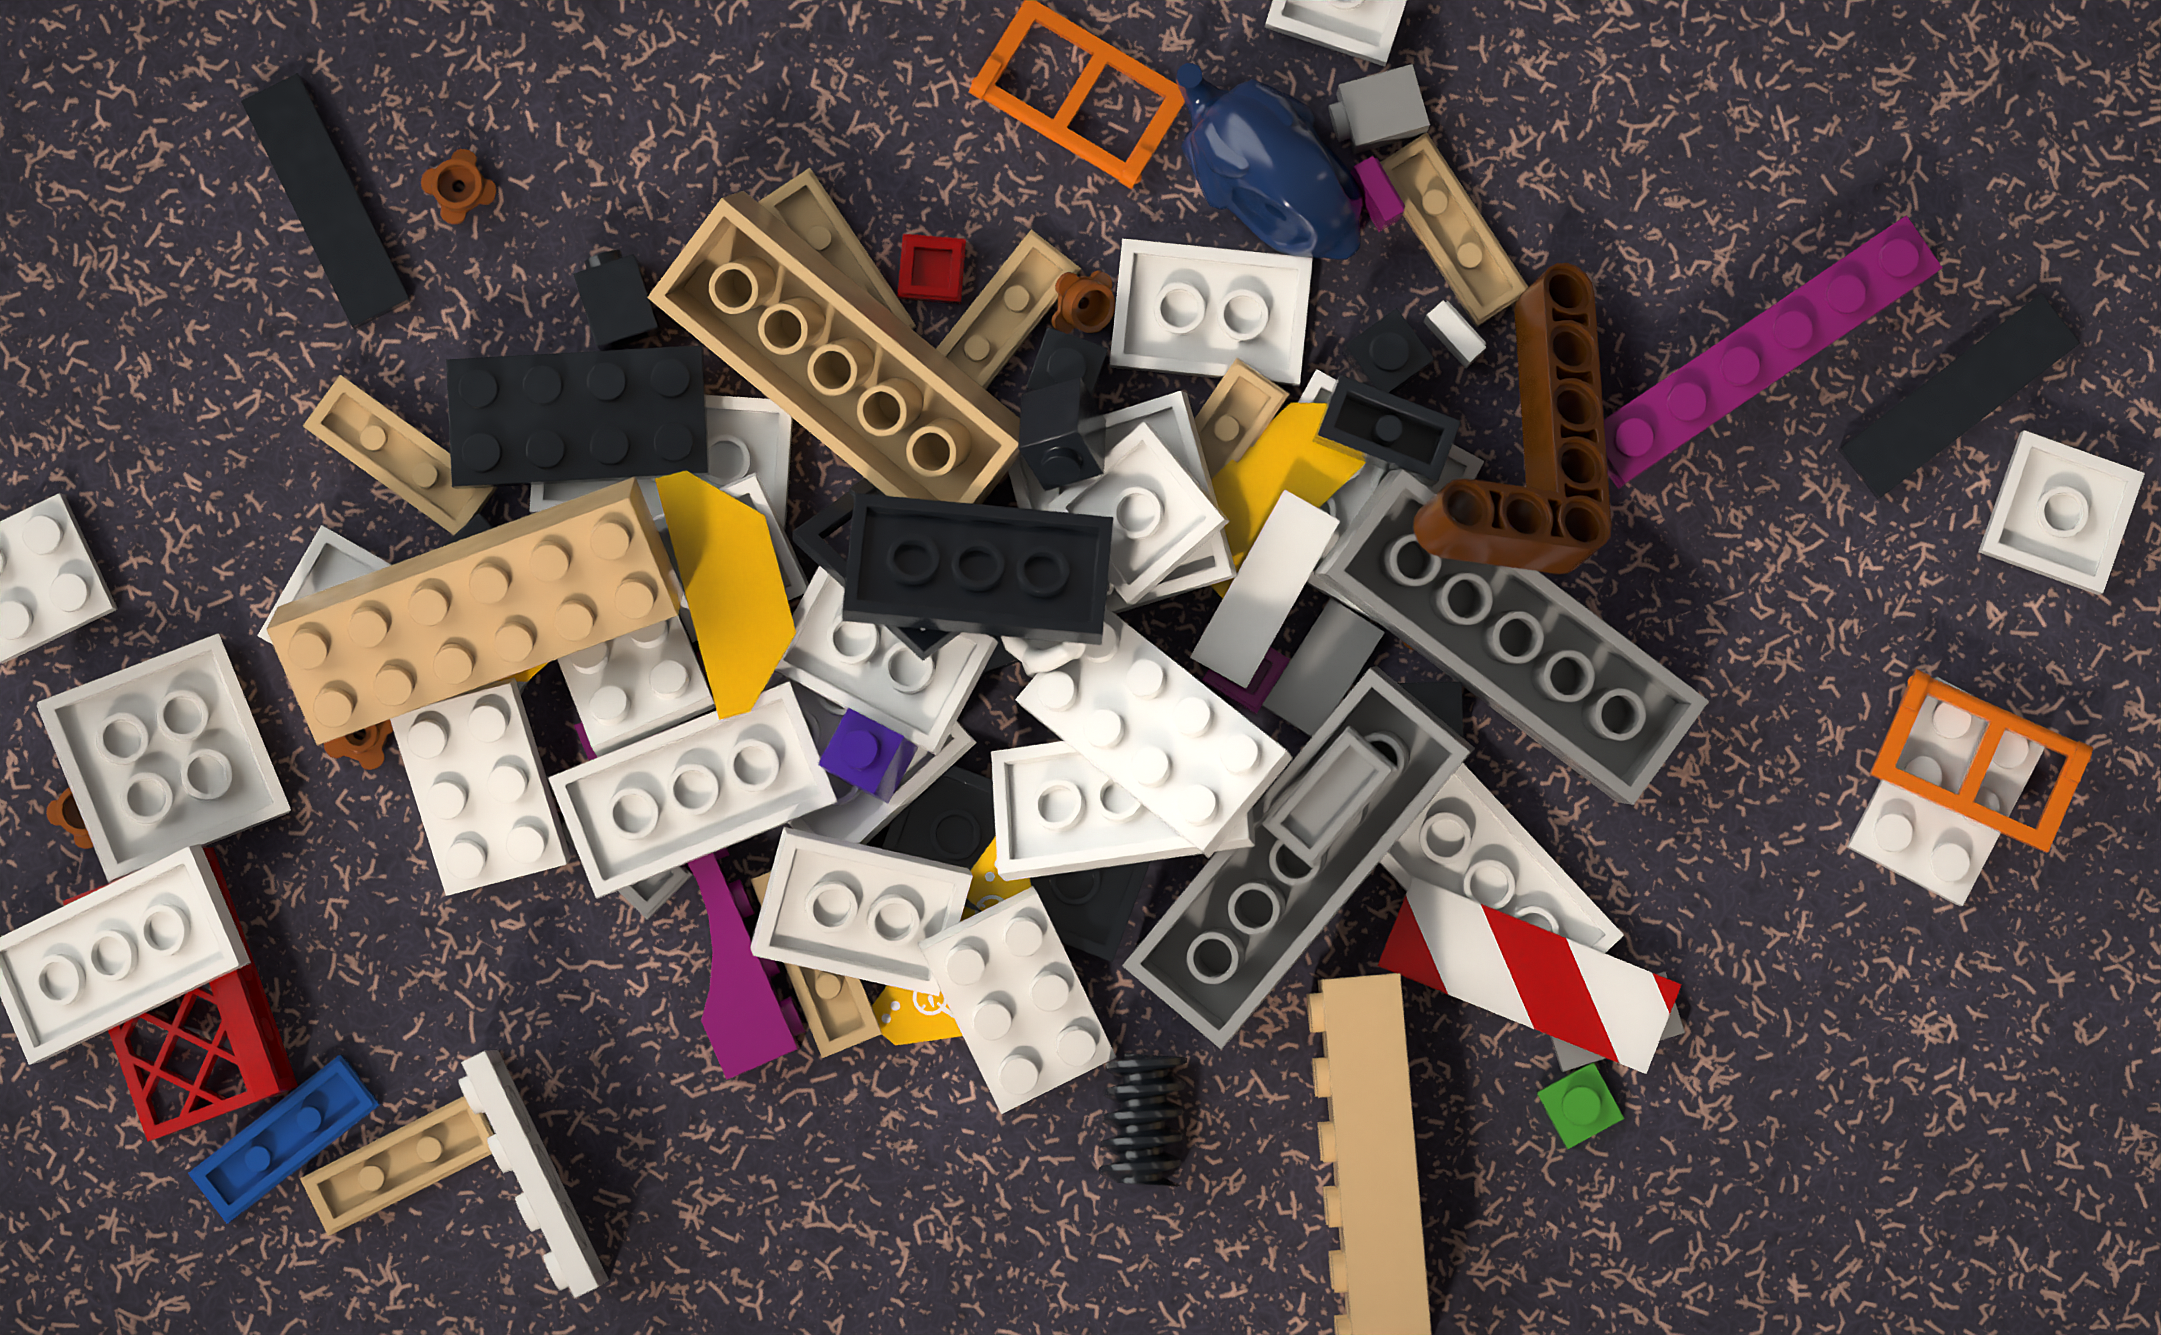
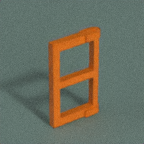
(1057, 129)
(2077, 757)

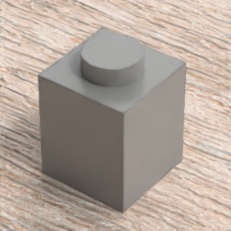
(1379, 110)

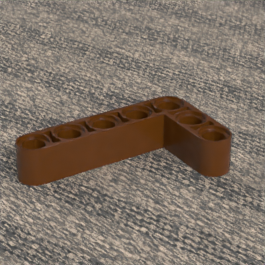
(1560, 442)

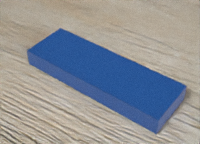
(284, 1139)

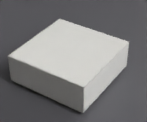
(1455, 333)

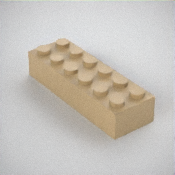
(837, 358)
(475, 611)
(1371, 1156)

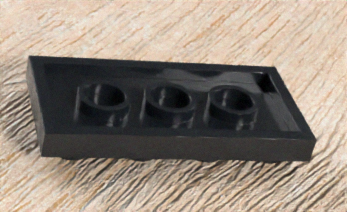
(577, 417)
(977, 569)
(956, 825)

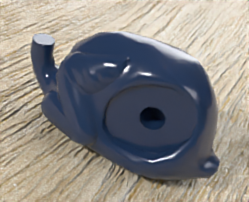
(1270, 167)

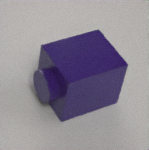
(868, 755)

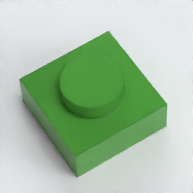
(1580, 1105)

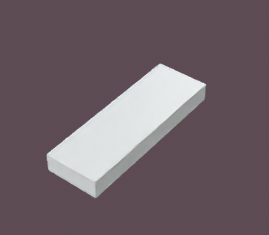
(1265, 589)

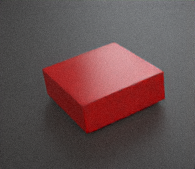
(931, 268)

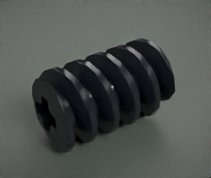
(1142, 1119)

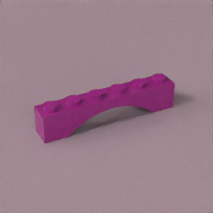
(1766, 349)
(742, 1007)

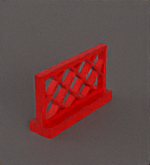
(245, 1021)

